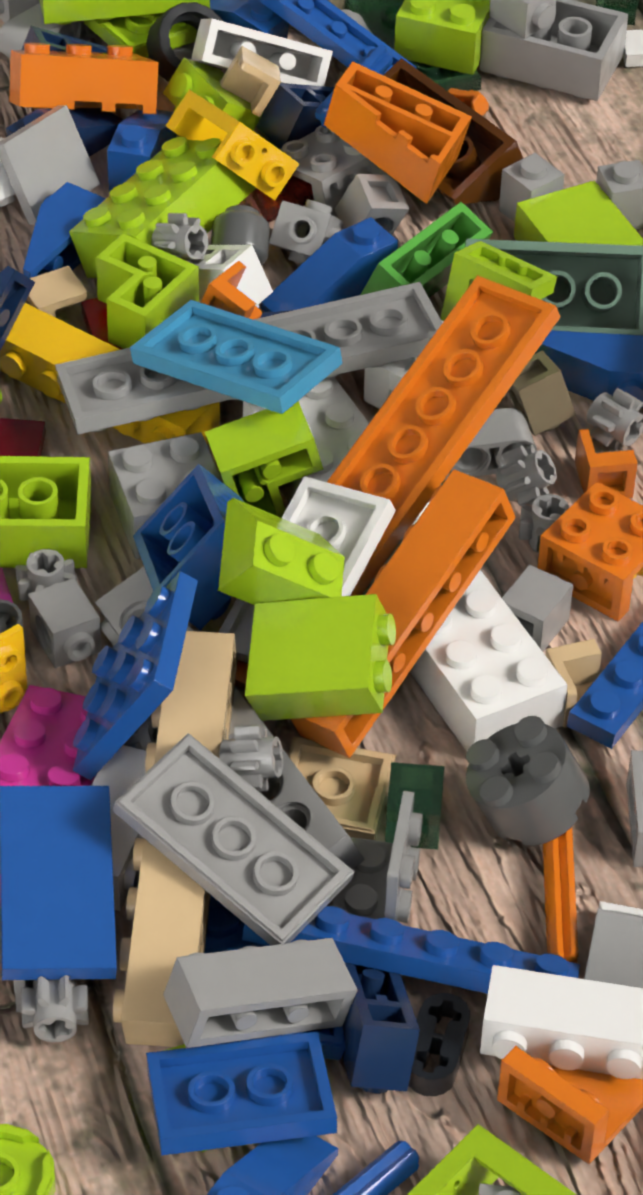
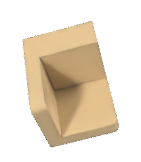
(252, 79)
(56, 291)
(579, 668)

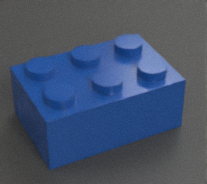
(188, 538)

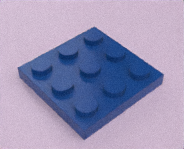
(134, 674)

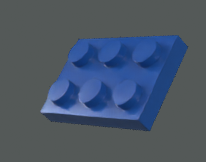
(240, 1093)

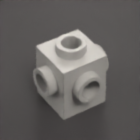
(303, 228)

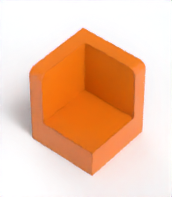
(223, 294)
(611, 469)

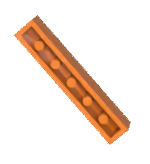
(424, 585)

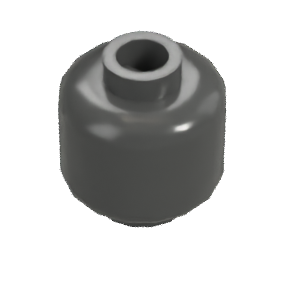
(242, 227)

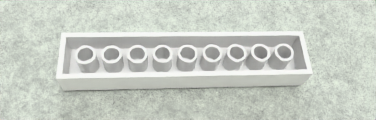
(482, 661)

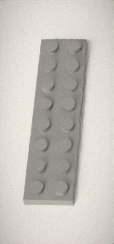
(366, 327)

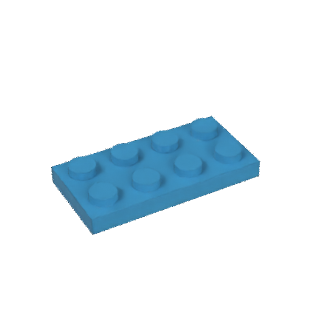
(236, 356)

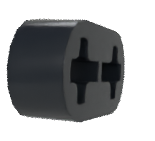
(448, 1046)

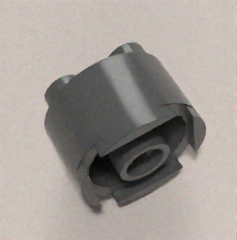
(526, 782)

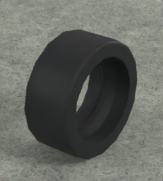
(158, 37)

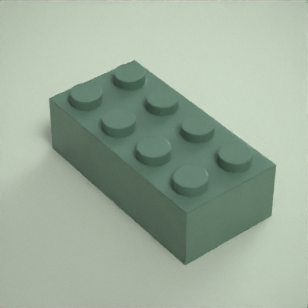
(595, 283)

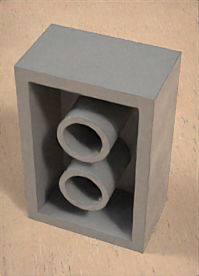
(568, 56)

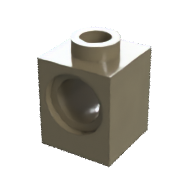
(542, 395)

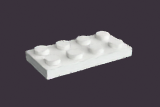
(344, 518)

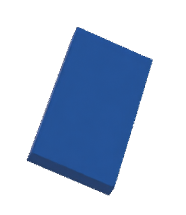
(56, 883)

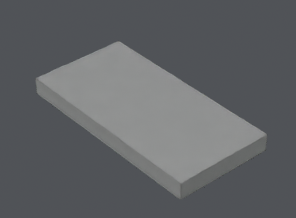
(233, 842)

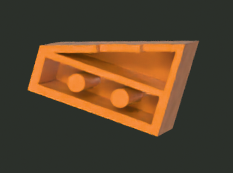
(83, 78)

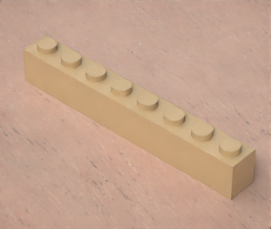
(168, 905)

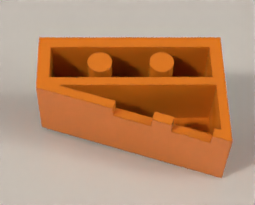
(397, 128)

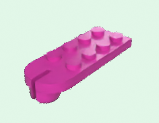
(40, 741)

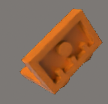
(597, 549)
(570, 1106)

